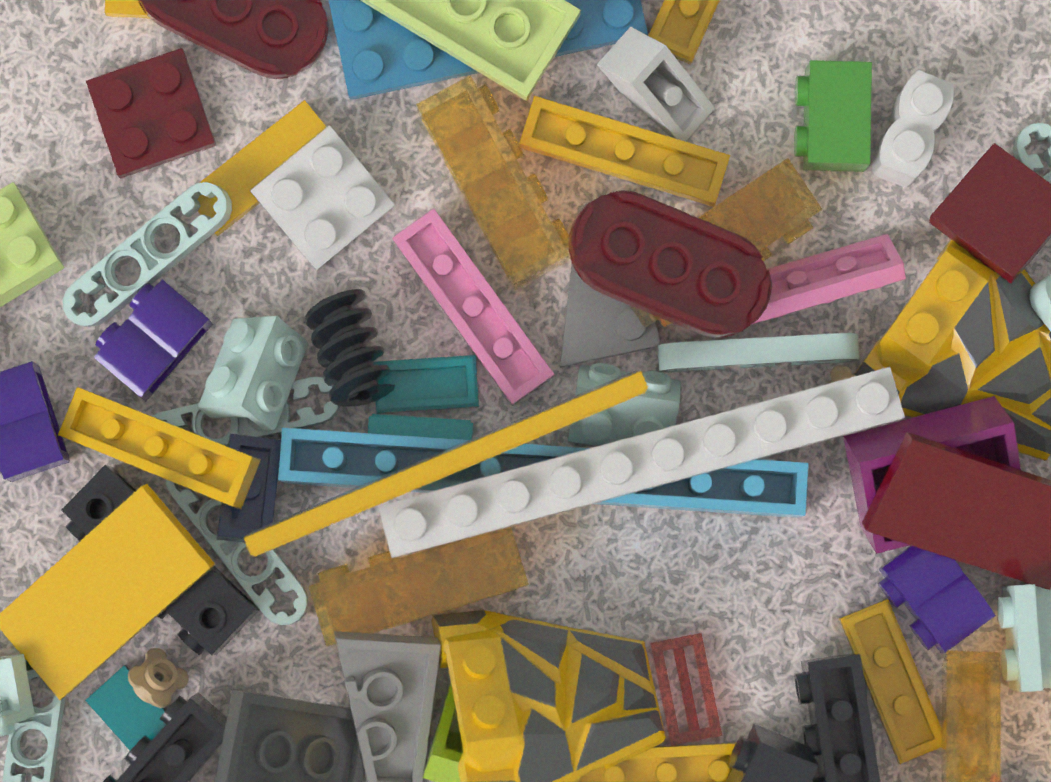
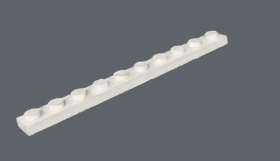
(641, 462)

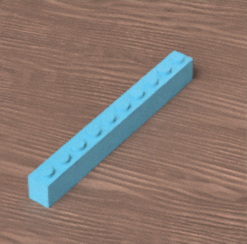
(359, 458)

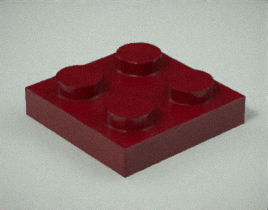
(151, 113)

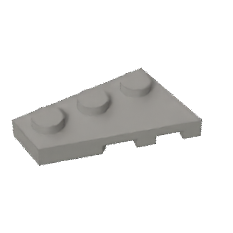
(600, 326)
(390, 700)

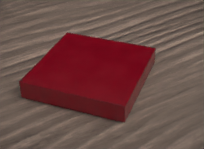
(998, 213)

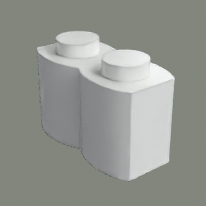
(911, 137)

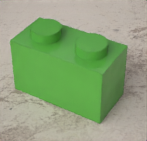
(835, 116)

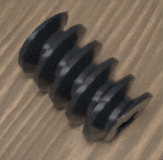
(345, 349)

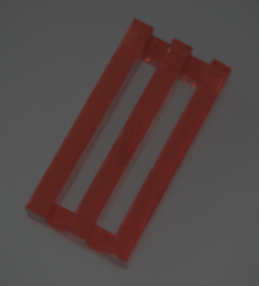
(694, 733)

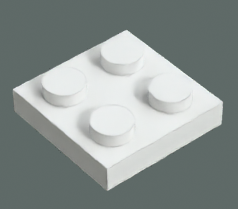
(322, 197)

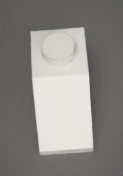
(656, 84)

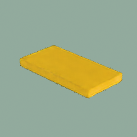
(104, 591)

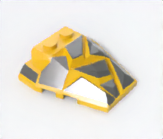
(970, 340)
(545, 697)

